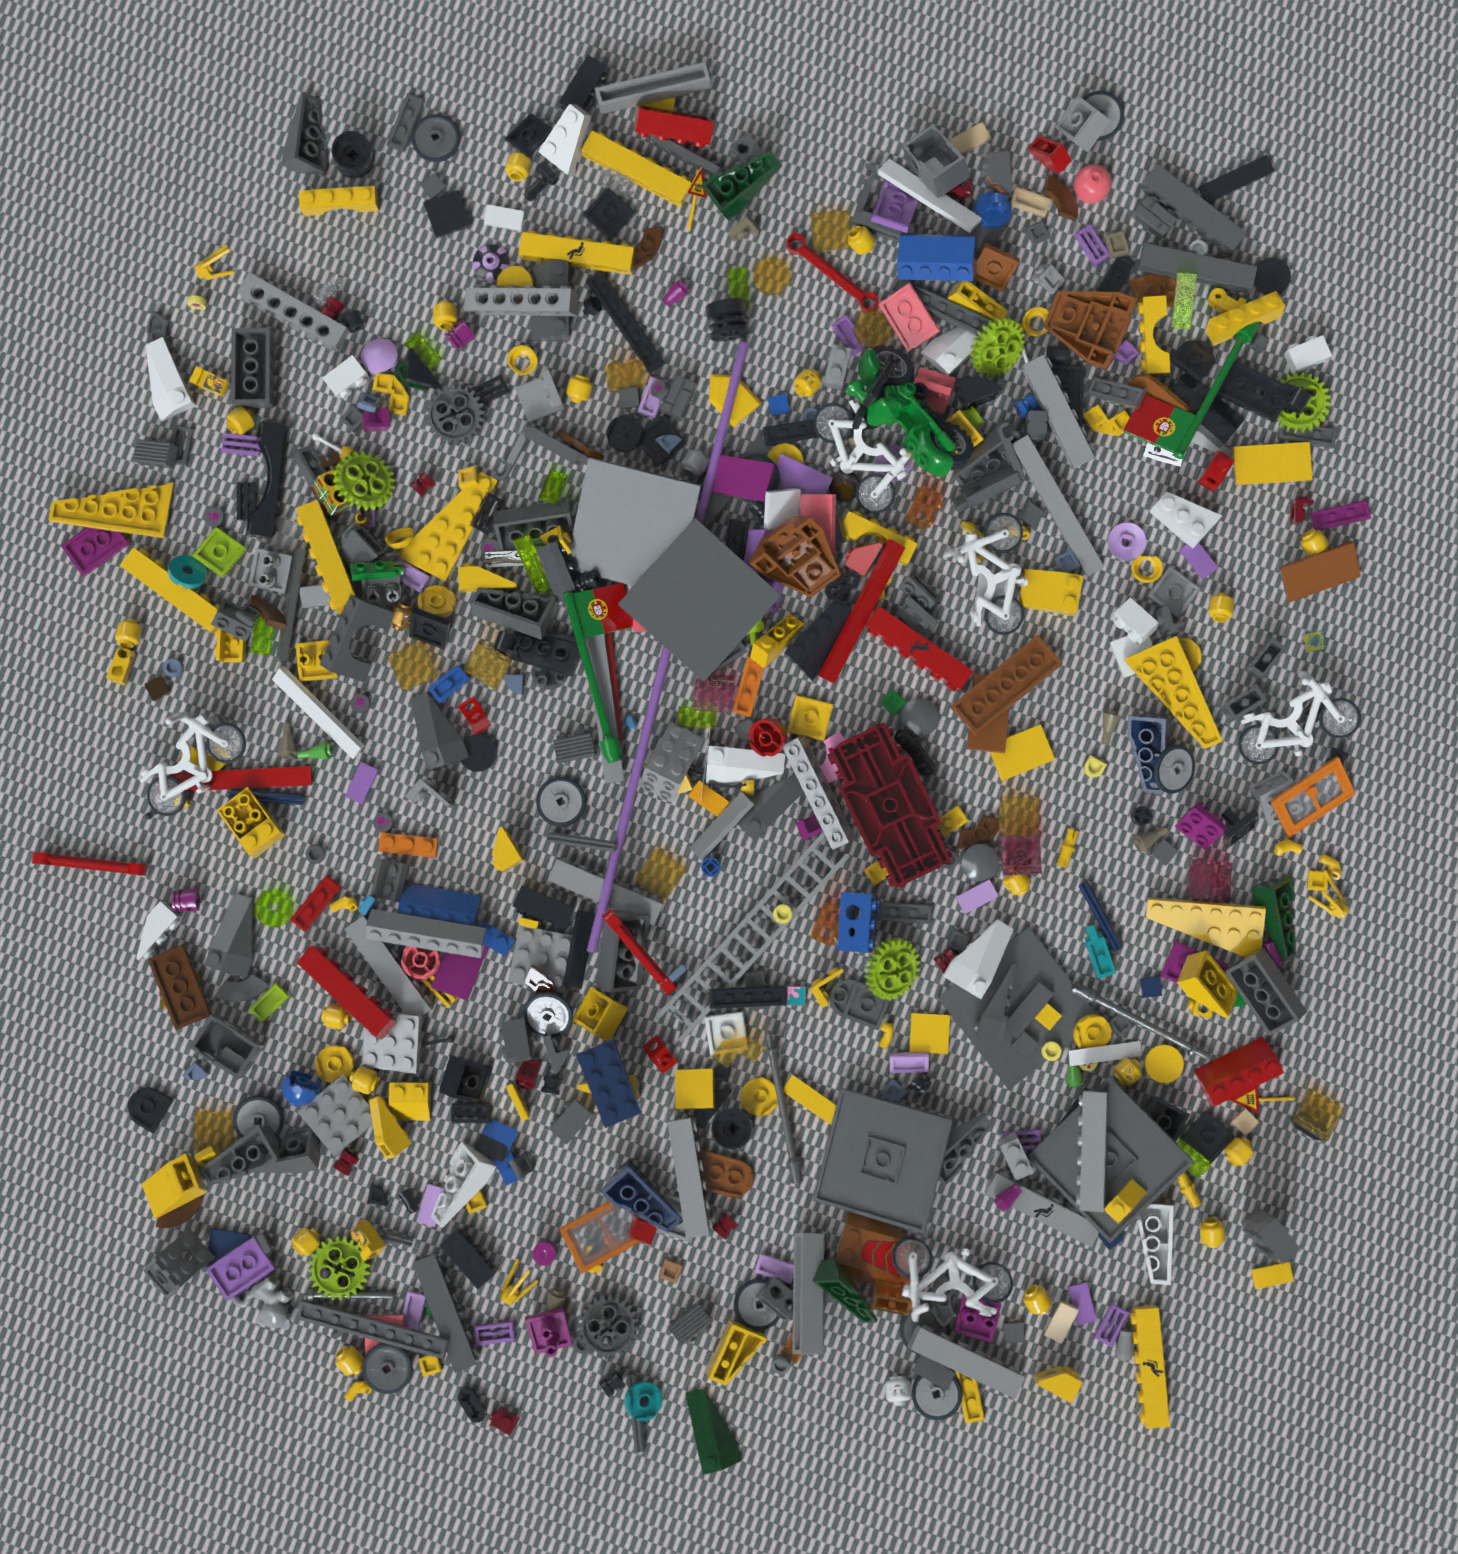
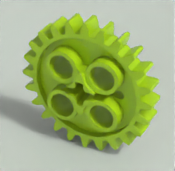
(997, 347)
(1316, 404)
(364, 480)
(892, 969)
(331, 1284)

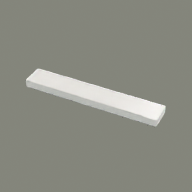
(916, 187)
(317, 712)

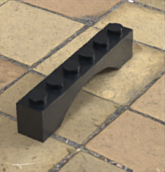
(270, 441)

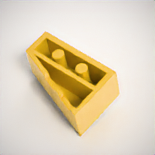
(733, 1351)

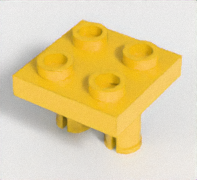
(308, 660)

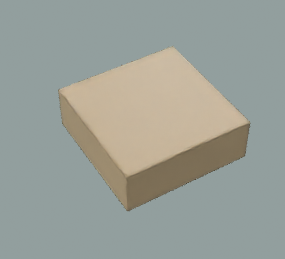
(1244, 1121)

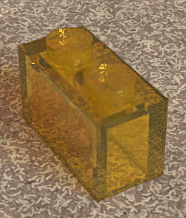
(625, 375)

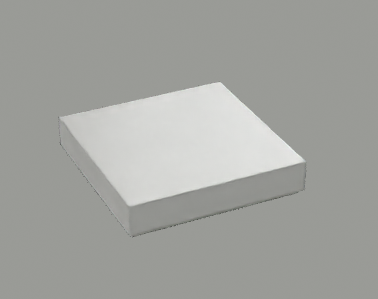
(780, 506)
(1124, 648)
(724, 1027)

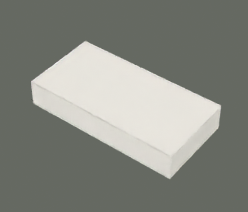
(504, 217)

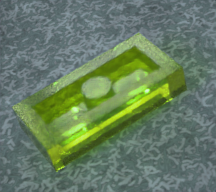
(262, 638)

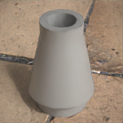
(1124, 1347)

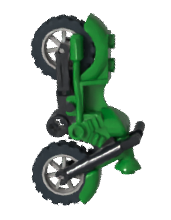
(896, 400)

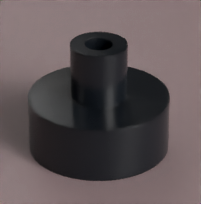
(592, 306)

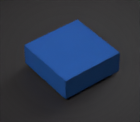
(778, 405)

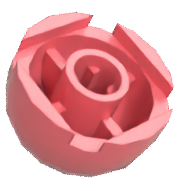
(1092, 183)
(420, 962)

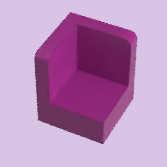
(376, 422)
(809, 827)

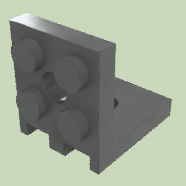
(170, 1270)

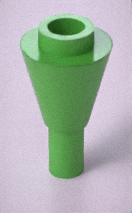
(321, 751)
(1074, 1076)

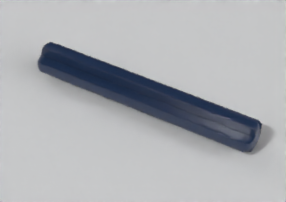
(273, 797)
(1100, 916)

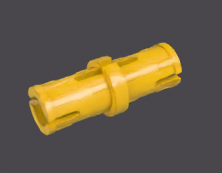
(1067, 848)
(1189, 1190)

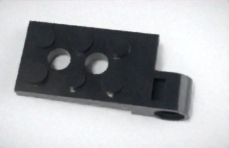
(1070, 377)
(1276, 395)
(526, 648)

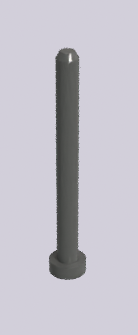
(312, 1293)

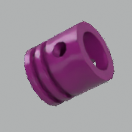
(459, 335)
(186, 900)
(545, 1252)

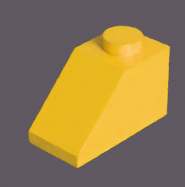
(1125, 1200)

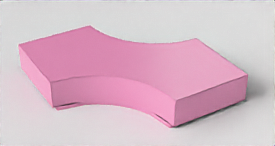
(828, 769)

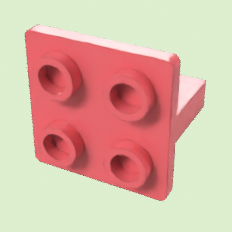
(939, 387)

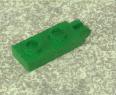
(375, 570)

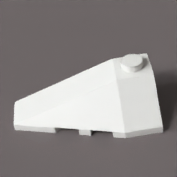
(949, 350)
(168, 387)
(979, 961)
(466, 1177)

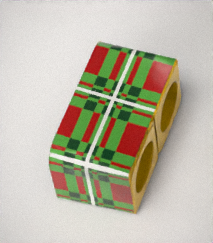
(327, 498)

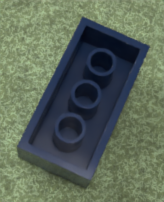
(609, 1083)

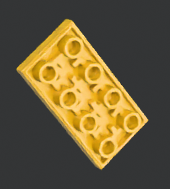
(1272, 463)

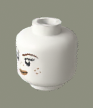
(898, 1390)

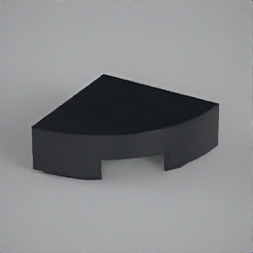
(721, 1073)
(377, 1195)

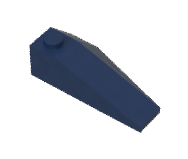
(1148, 738)
(636, 1194)

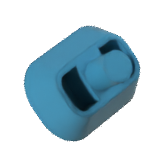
(631, 722)

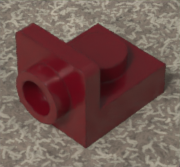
(959, 192)
(1297, 513)
(528, 1074)
(503, 1420)

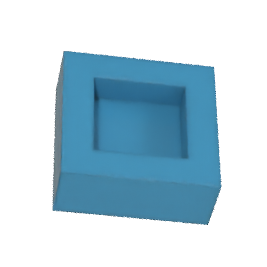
(367, 905)

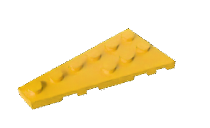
(126, 511)
(445, 536)
(1171, 680)
(1222, 924)

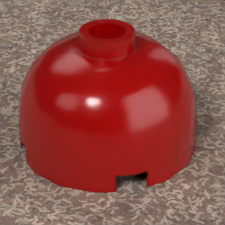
(768, 737)

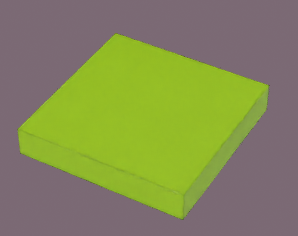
(219, 552)

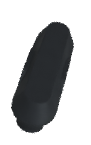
(909, 743)

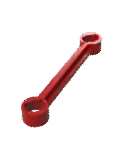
(831, 272)
(89, 863)
(638, 951)

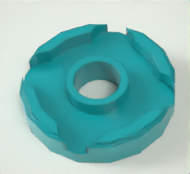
(190, 564)
(633, 1396)

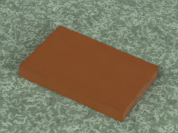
(1153, 285)

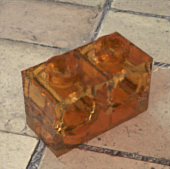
(920, 506)
(824, 921)

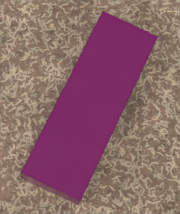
(1340, 515)

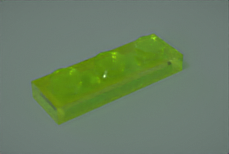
(1183, 300)
(531, 562)

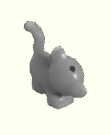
(273, 1312)

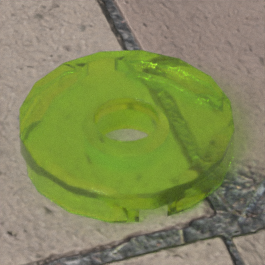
(285, 908)

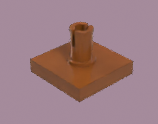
(995, 267)

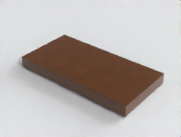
(179, 986)

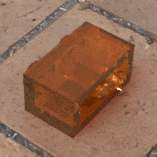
(888, 1297)

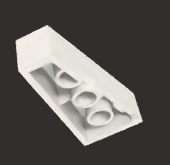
(1156, 1236)

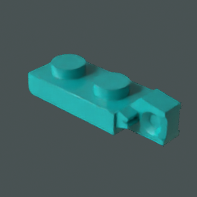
(1098, 953)

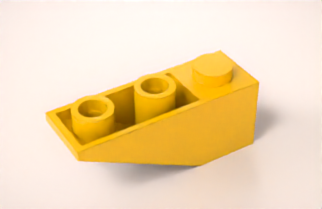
(774, 641)
(387, 1132)

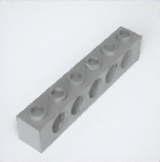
(252, 285)
(565, 305)
(818, 792)

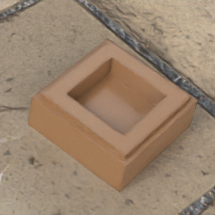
(670, 1270)

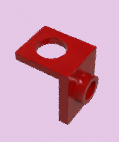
(475, 716)
(660, 1055)
(641, 1231)

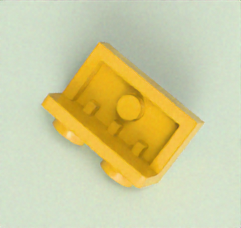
(229, 648)

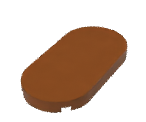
(1158, 391)
(725, 1174)

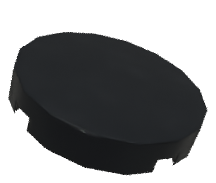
(1272, 276)
(625, 433)
(481, 752)

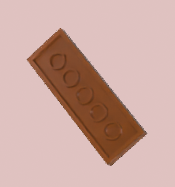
(1006, 685)

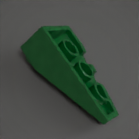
(739, 185)
(1277, 898)
(840, 1286)
(713, 1439)

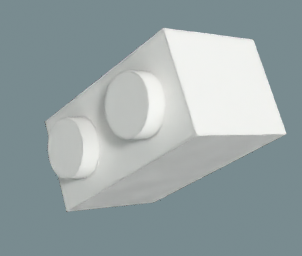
(1307, 354)
(346, 378)
(1135, 621)

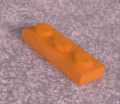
(748, 688)
(408, 845)

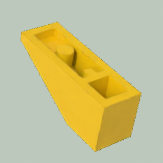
(974, 299)
(474, 577)

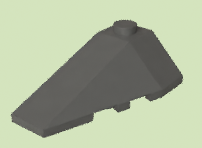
(304, 143)
(769, 806)
(960, 1144)
(297, 1153)

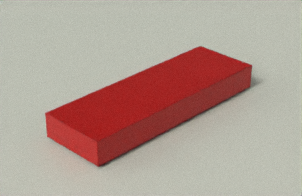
(315, 903)

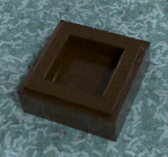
(157, 688)

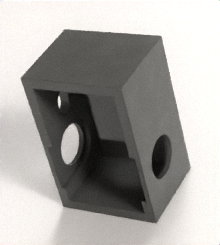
(933, 162)
(227, 1046)

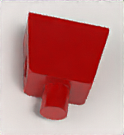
(1216, 470)

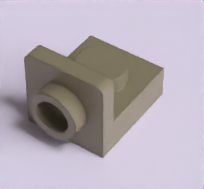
(740, 230)
(1116, 244)

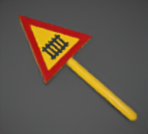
(697, 190)
(1251, 1101)

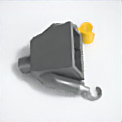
(360, 546)

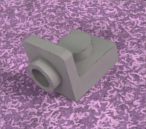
(1048, 277)

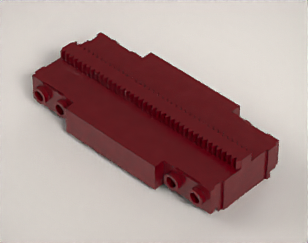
(889, 805)

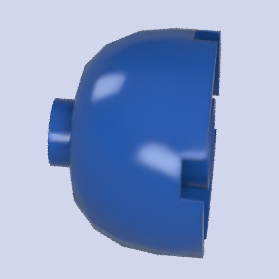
(299, 1088)

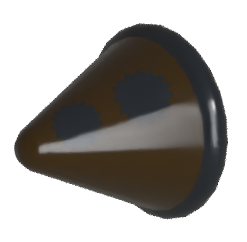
(844, 486)

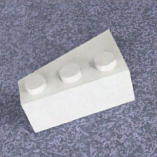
(566, 139)
(1184, 518)

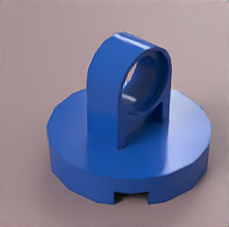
(993, 209)

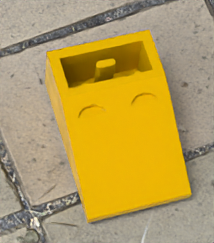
(251, 823)
(174, 1185)

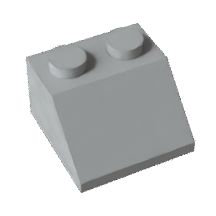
(1082, 123)

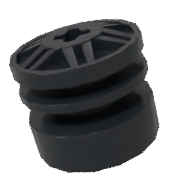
(350, 144)
(727, 319)
(724, 1136)

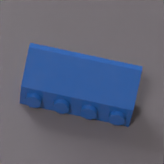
(937, 257)
(439, 904)

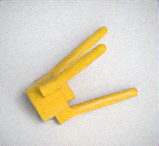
(204, 267)
(1337, 906)
(510, 1293)

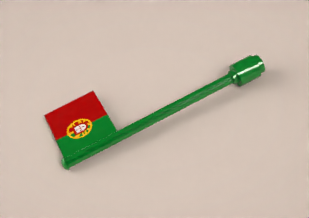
(1175, 428)
(591, 615)

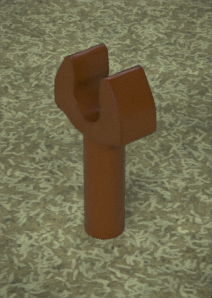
(331, 465)

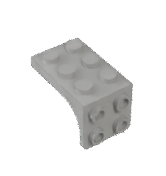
(671, 762)

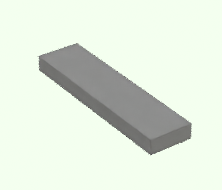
(721, 826)

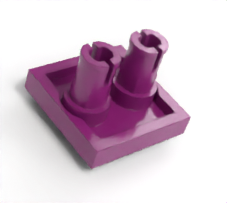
(1201, 825)
(975, 1325)
(549, 1331)

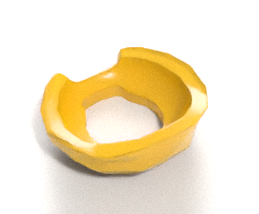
(1034, 312)
(518, 351)
(397, 535)
(1157, 568)

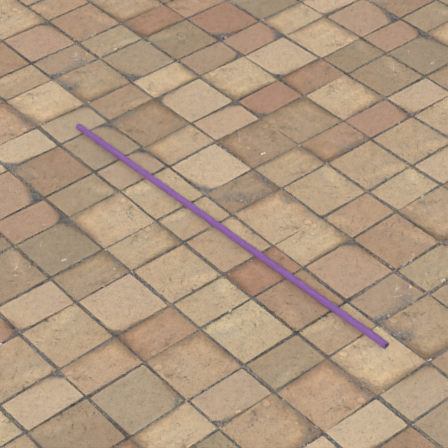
(663, 662)

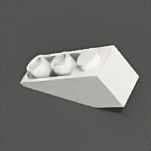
(157, 925)

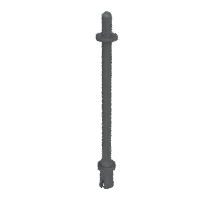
(1090, 995)
(793, 1161)

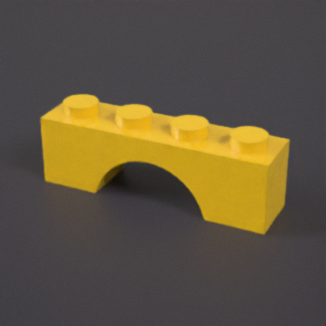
(323, 200)
(1229, 323)
(1154, 359)
(858, 527)

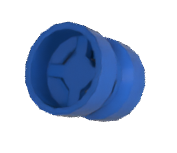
(1025, 405)
(713, 867)

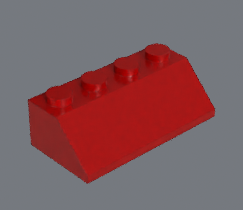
(674, 125)
(1238, 1071)

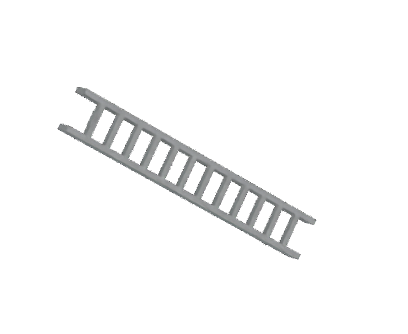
(747, 919)

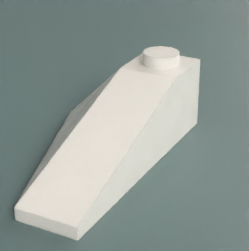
(736, 765)

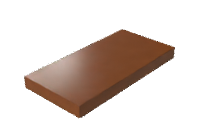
(1320, 571)
(994, 735)

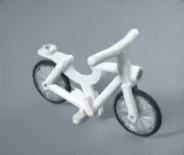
(875, 491)
(1002, 535)
(1337, 719)
(224, 743)
(914, 1259)

